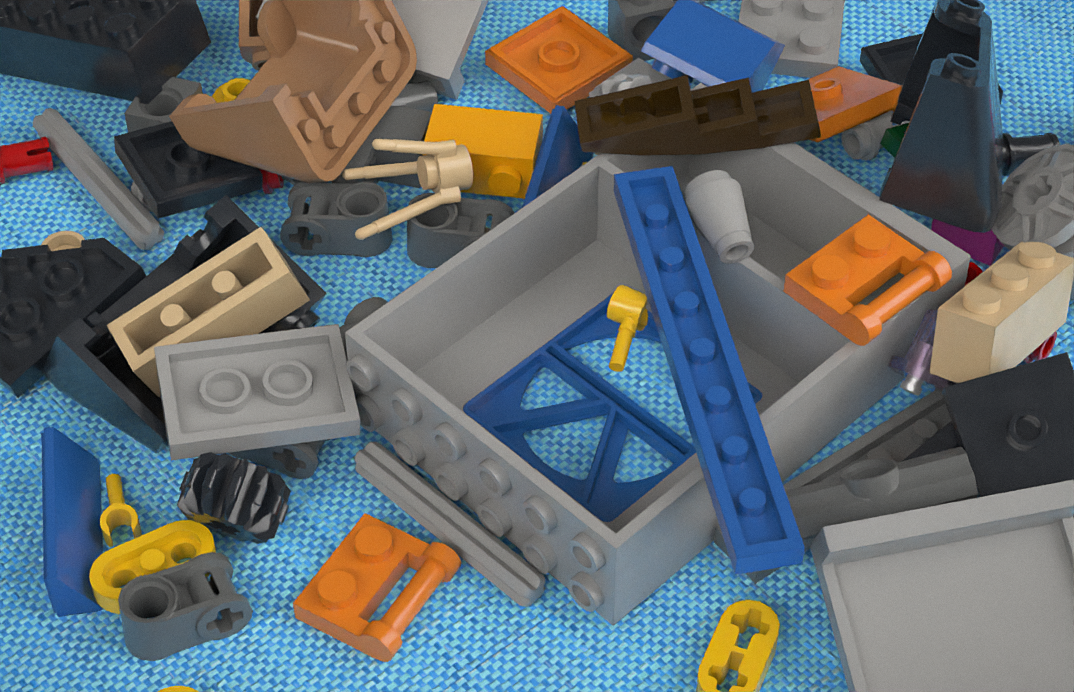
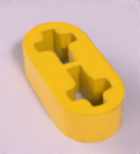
(724, 650)

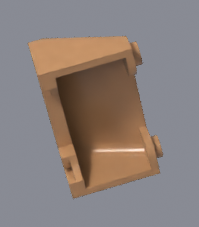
(316, 95)

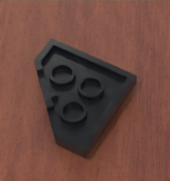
(48, 292)

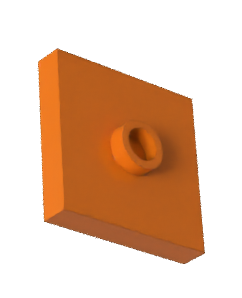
(557, 59)
(849, 99)

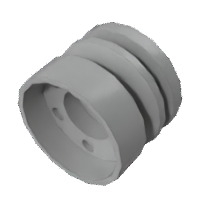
(1040, 202)

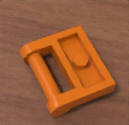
(856, 266)
(361, 577)

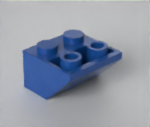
(710, 47)

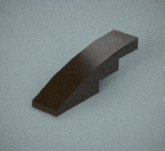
(707, 120)

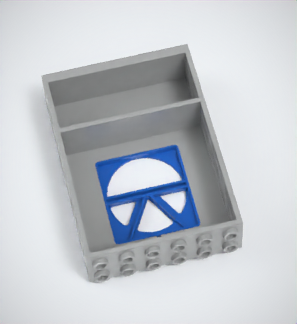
(459, 347)

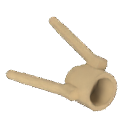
(443, 169)

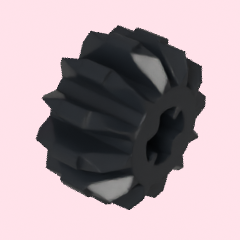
(234, 497)

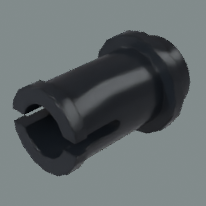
(1018, 149)

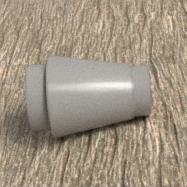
(720, 214)

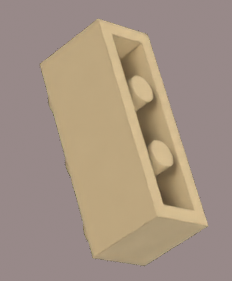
(222, 298)
(1003, 313)

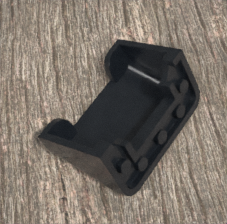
(954, 136)
(91, 366)

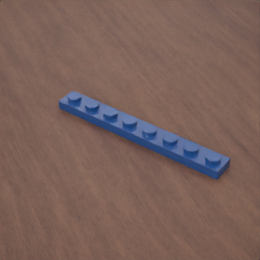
(708, 374)

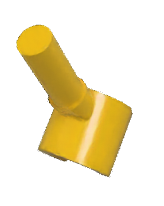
(628, 309)
(118, 511)

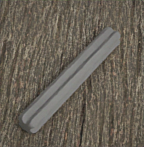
(99, 179)
(450, 524)

